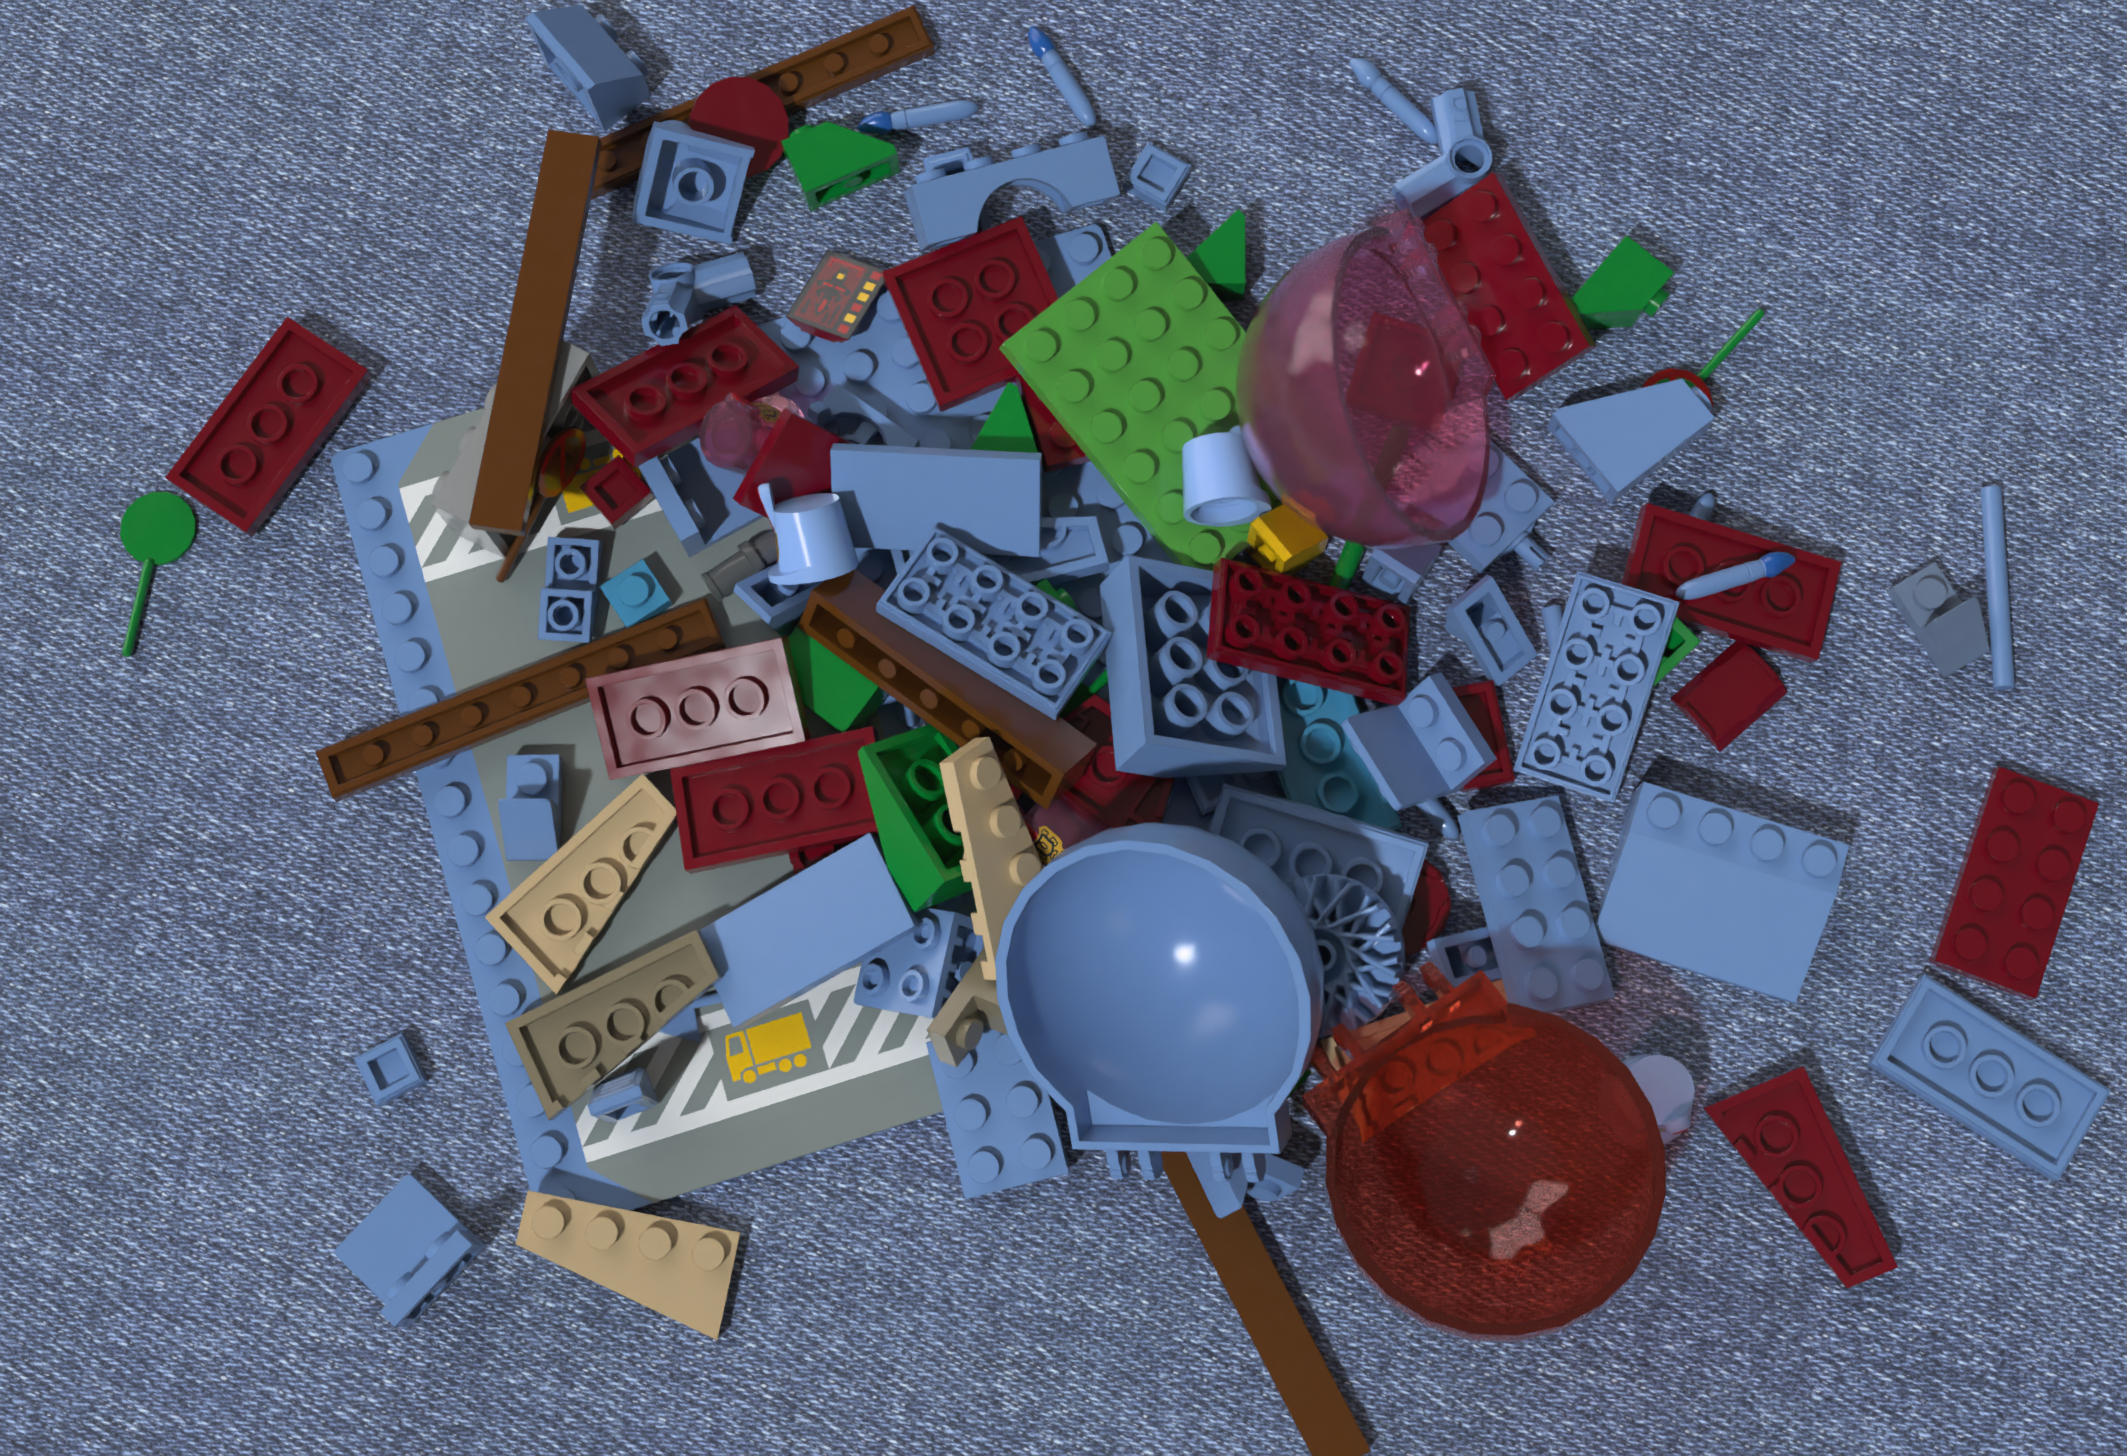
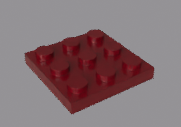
(966, 305)

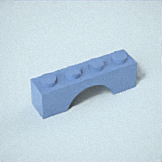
(1071, 176)

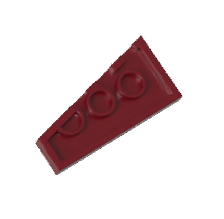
(1799, 1160)

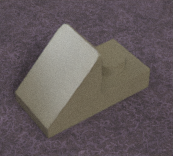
(965, 1015)

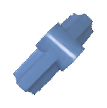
(1459, 140)
(687, 291)

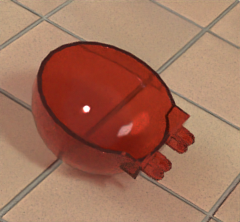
(1488, 1163)

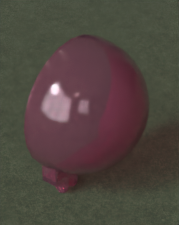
(1369, 391)

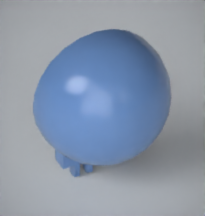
(1163, 996)

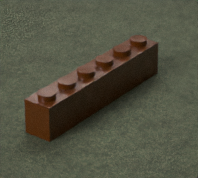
(1034, 750)

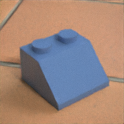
(590, 62)

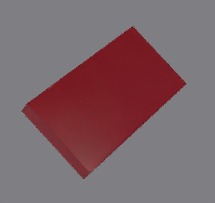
(1308, 632)

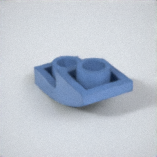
(570, 589)

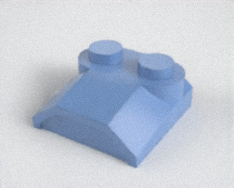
(690, 182)

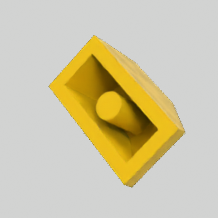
(1284, 541)

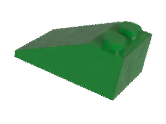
(915, 815)

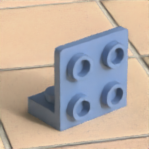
(696, 497)
(1420, 746)
(922, 968)
(408, 1250)

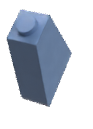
(1631, 433)

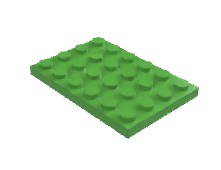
(1134, 373)

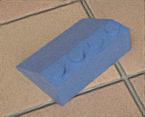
(1167, 700)
(1719, 891)

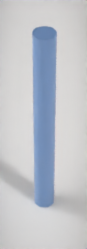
(1997, 588)

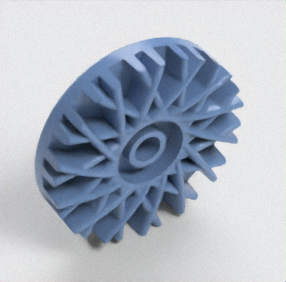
(1362, 943)

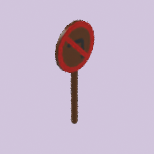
(554, 473)

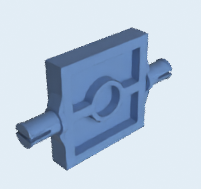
(1505, 518)

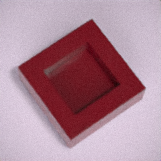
(616, 492)

